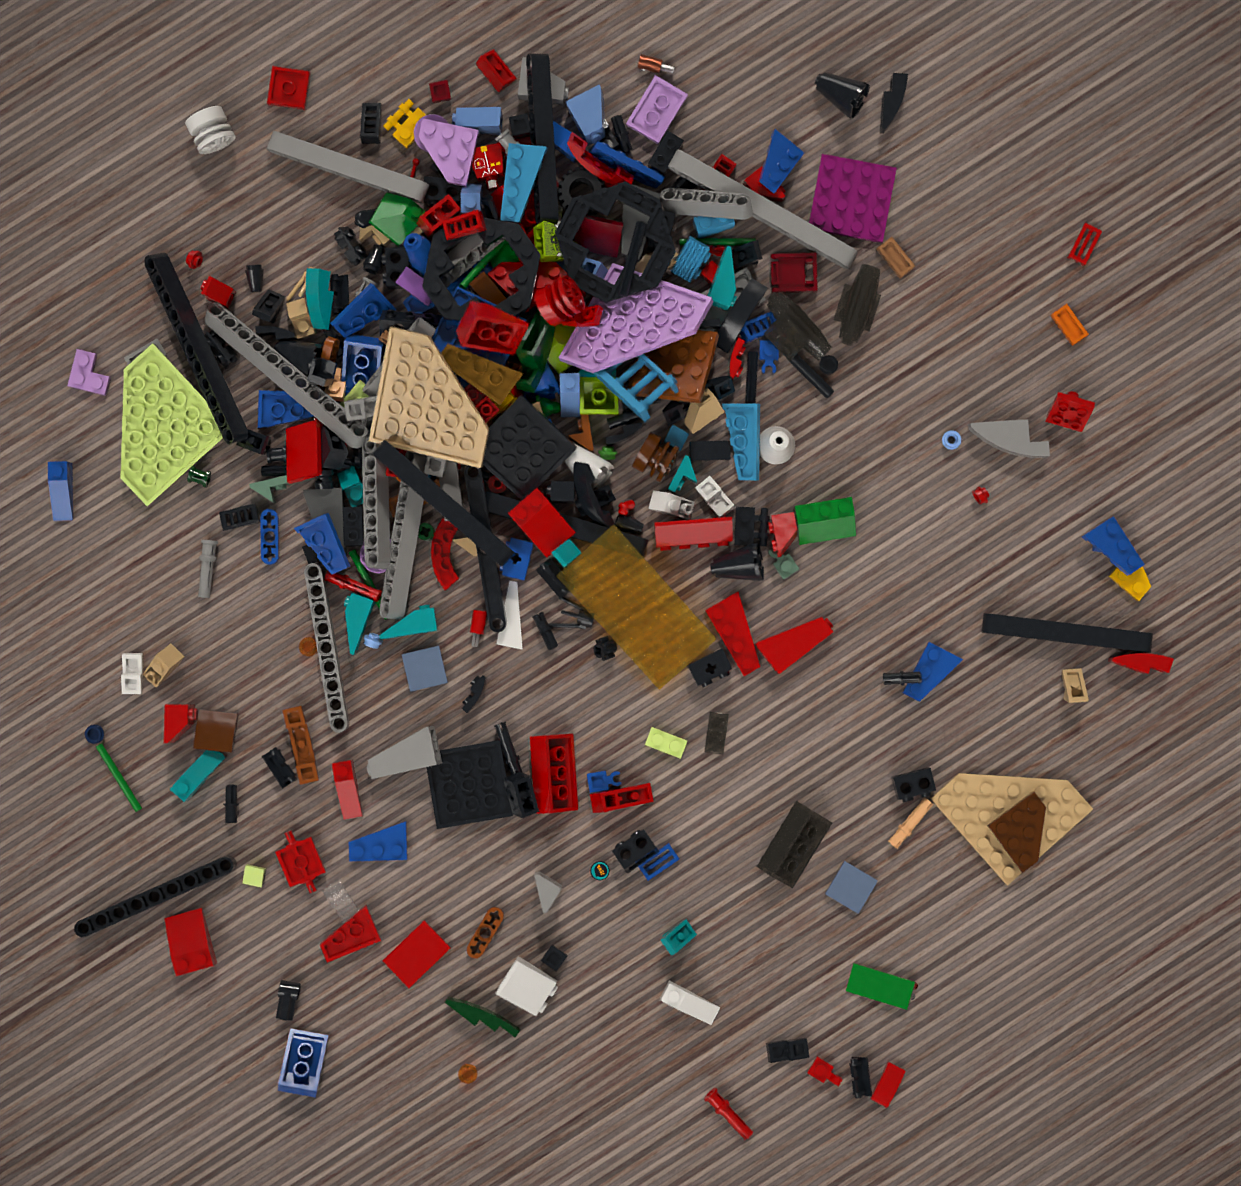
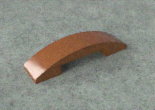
(301, 744)

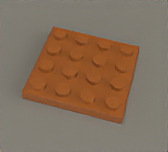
(686, 361)

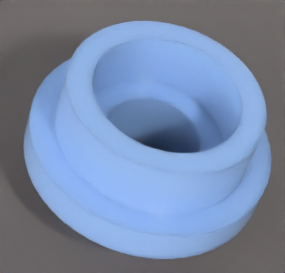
(955, 435)
(372, 640)

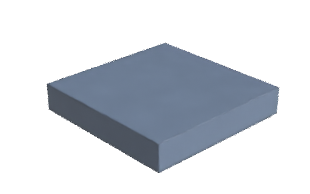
(424, 668)
(851, 887)

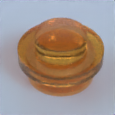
(308, 646)
(467, 1073)

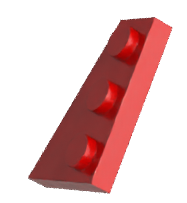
(351, 936)

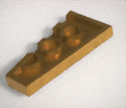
(486, 376)

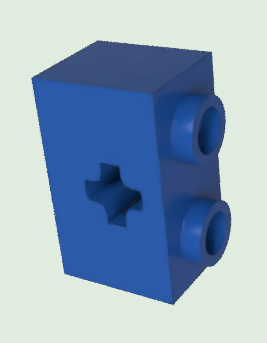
(520, 569)

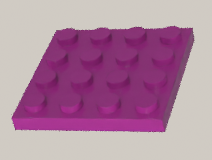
(852, 198)

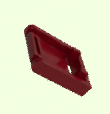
(790, 272)

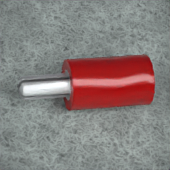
(477, 625)

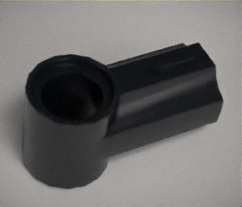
(287, 994)

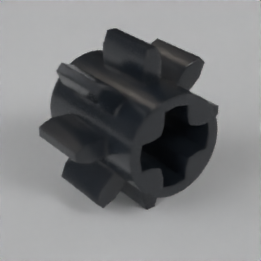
(605, 648)

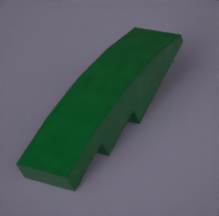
(474, 1013)

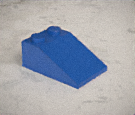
(361, 359)
(302, 1063)

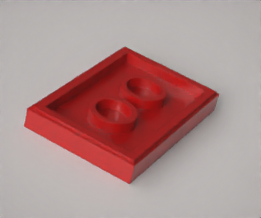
(303, 451)
(416, 954)

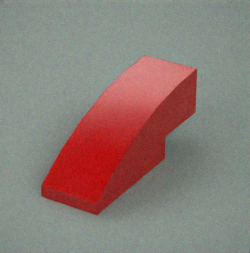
(1143, 662)

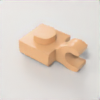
(338, 388)

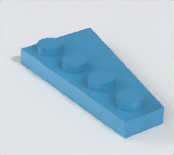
(520, 178)
(745, 438)

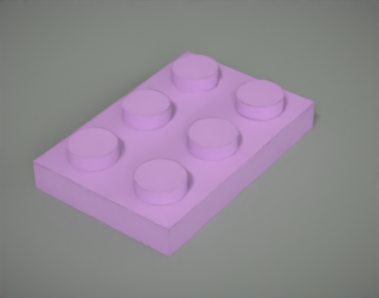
(656, 109)

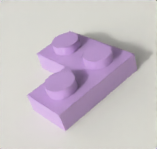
(83, 376)

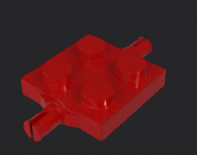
(300, 862)

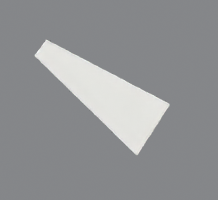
(511, 634)

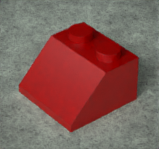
(178, 720)

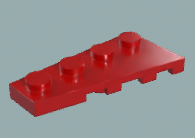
(734, 631)

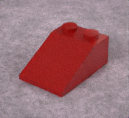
(490, 329)
(541, 522)
(189, 942)

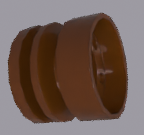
(655, 457)

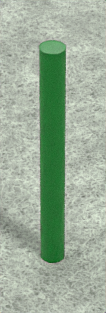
(720, 241)
(480, 266)
(363, 572)
(118, 777)

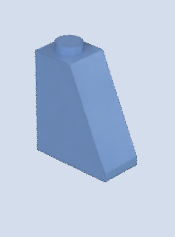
(588, 114)
(485, 119)
(471, 198)
(570, 394)

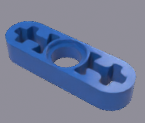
(274, 522)

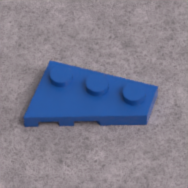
(780, 160)
(361, 310)
(1115, 545)
(381, 845)

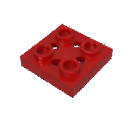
(1070, 407)

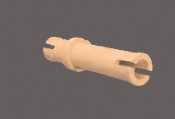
(913, 819)

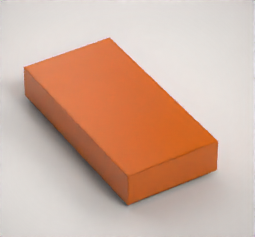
(1069, 324)

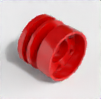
(559, 300)

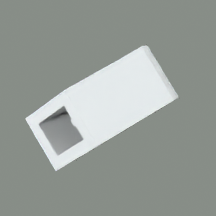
(671, 505)

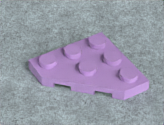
(450, 148)

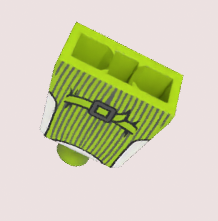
(547, 243)

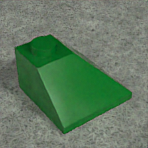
(396, 217)

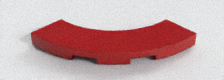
(442, 554)

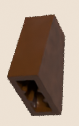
(486, 289)

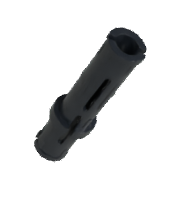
(508, 748)

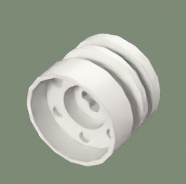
(210, 129)

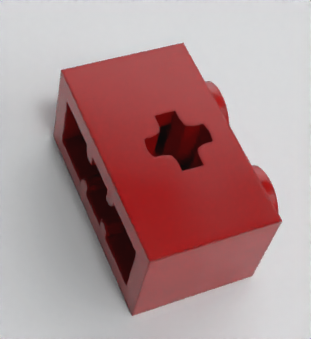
(431, 220)

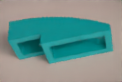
(318, 297)

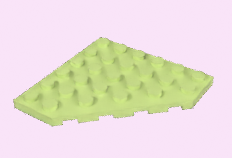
(162, 425)

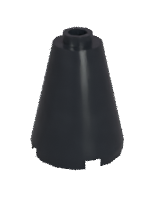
(843, 92)
(299, 353)
(740, 564)

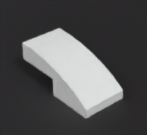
(715, 497)
(132, 673)

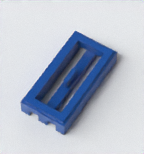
(672, 852)

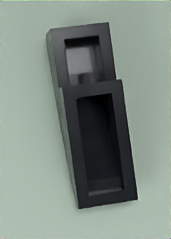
(892, 99)

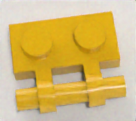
(404, 133)

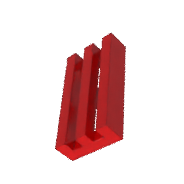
(1091, 229)

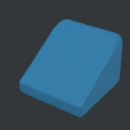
(676, 437)

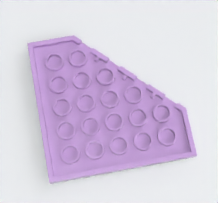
(635, 324)

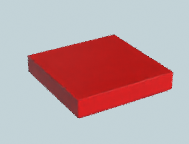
(288, 87)

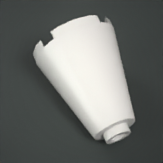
(774, 452)
(599, 466)

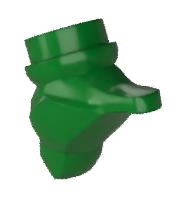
(548, 407)

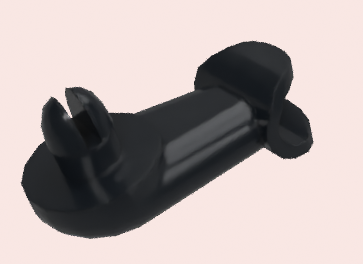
(363, 217)

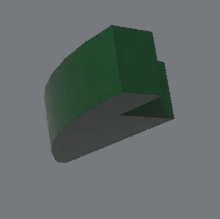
(534, 352)

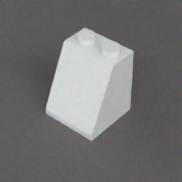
(527, 986)

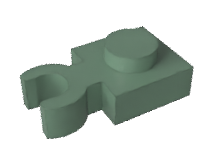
(784, 565)

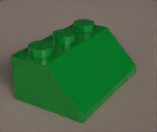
(825, 520)

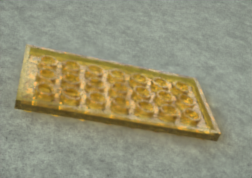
(636, 607)

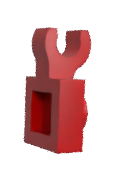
(822, 1070)

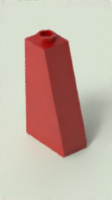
(791, 645)

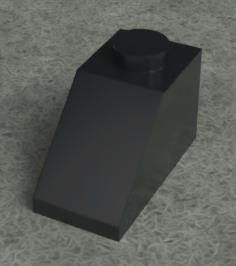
(332, 449)

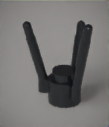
(584, 618)

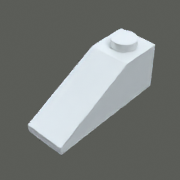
(689, 1003)

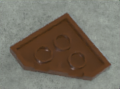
(1021, 830)

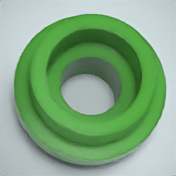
(607, 452)

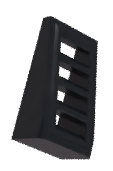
(371, 135)
(255, 517)

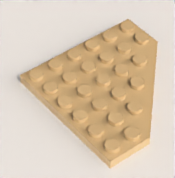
(424, 405)
(979, 799)

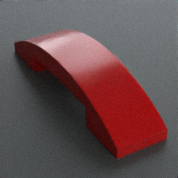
(594, 165)

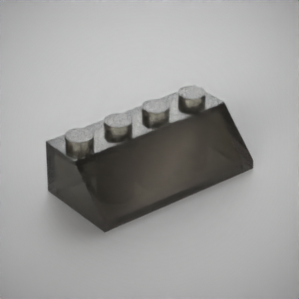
(794, 844)

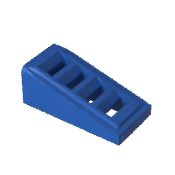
(745, 333)

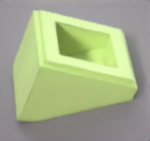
(253, 875)

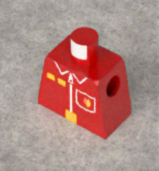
(488, 164)

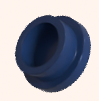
(94, 734)

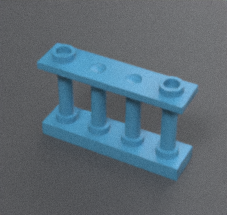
(628, 396)

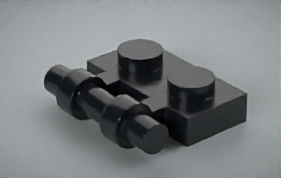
(744, 526)

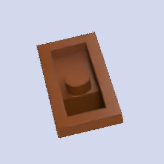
(583, 439)

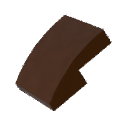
(215, 731)

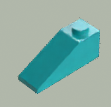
(723, 283)
(357, 616)
(417, 622)
(197, 774)

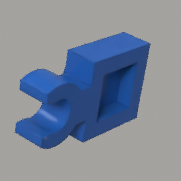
(768, 353)
(599, 781)

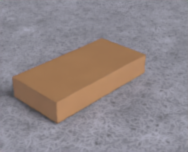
(895, 257)

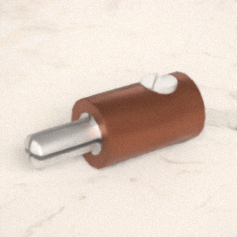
(653, 64)

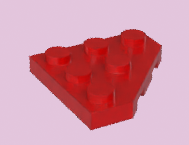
(546, 274)

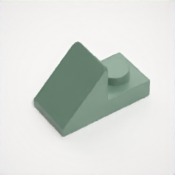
(266, 487)

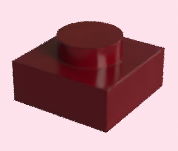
(440, 91)

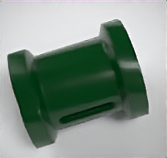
(199, 476)
(431, 533)

